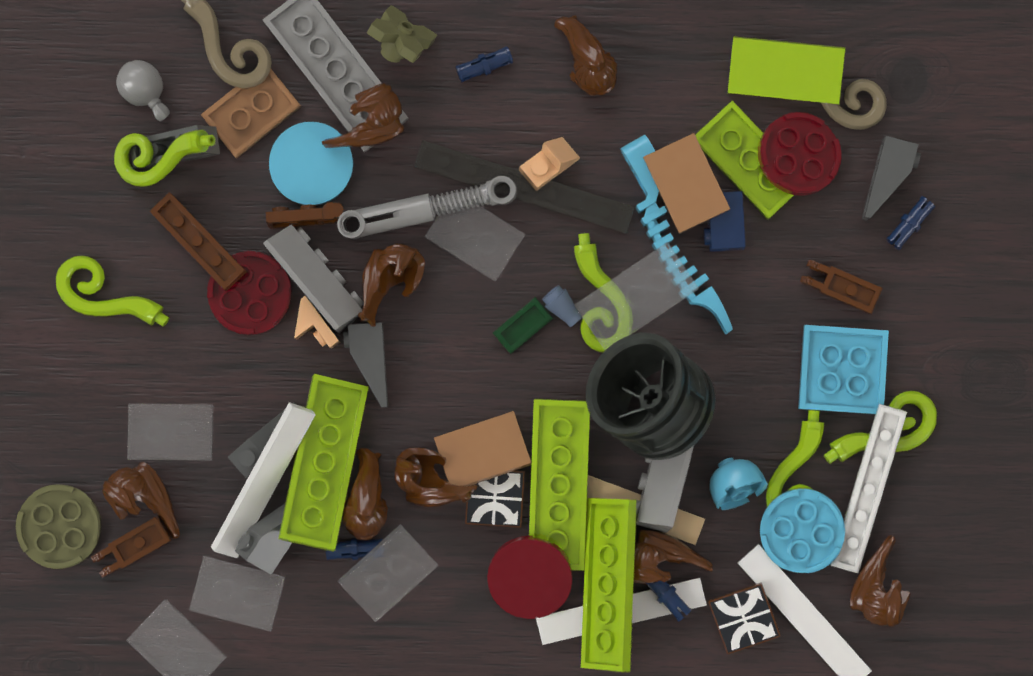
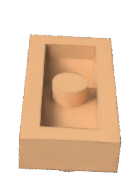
(549, 162)
(309, 318)

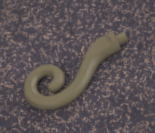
(206, 18)
(864, 121)

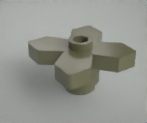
(400, 37)

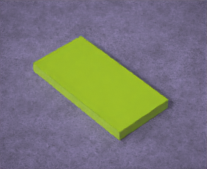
(786, 70)
(732, 146)

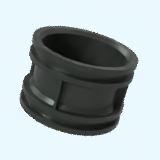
(670, 413)

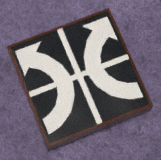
(497, 501)
(744, 618)

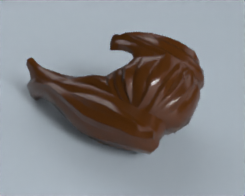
(593, 66)
(382, 119)
(386, 269)
(421, 482)
(142, 485)
(364, 510)
(657, 547)
(869, 592)

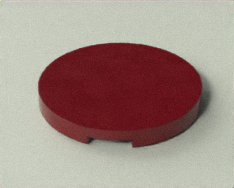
(799, 154)
(256, 299)
(529, 577)

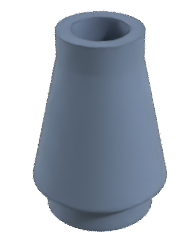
(561, 304)

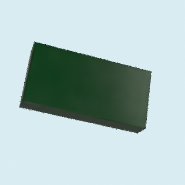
(522, 325)

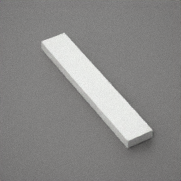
(263, 478)
(869, 486)
(802, 614)
(568, 623)

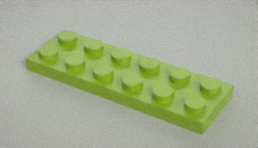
(323, 464)
(560, 476)
(608, 584)

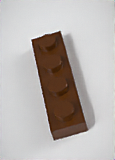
(198, 241)

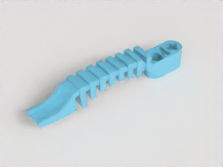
(634, 154)

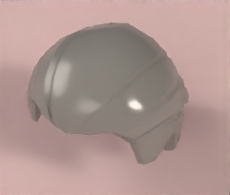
(142, 86)

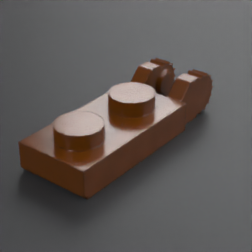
(307, 215)
(844, 287)
(134, 545)

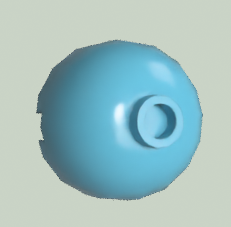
(735, 482)

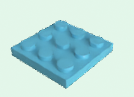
(843, 369)

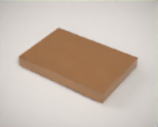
(250, 113)
(686, 183)
(483, 450)

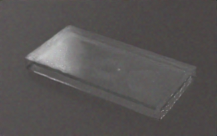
(636, 296)

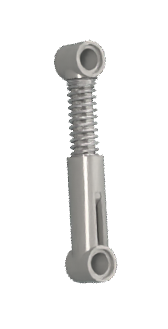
(423, 208)

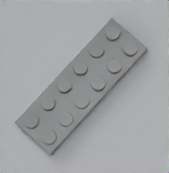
(324, 57)

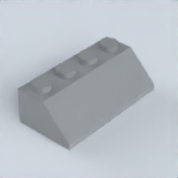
(314, 278)
(662, 492)

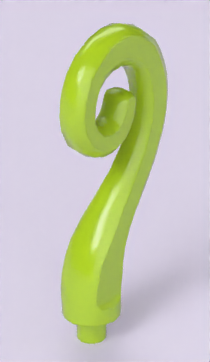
(187, 143)
(588, 264)
(138, 306)
(809, 441)
(856, 442)

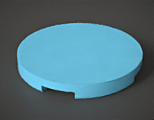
(305, 168)
(802, 530)

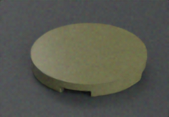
(58, 526)

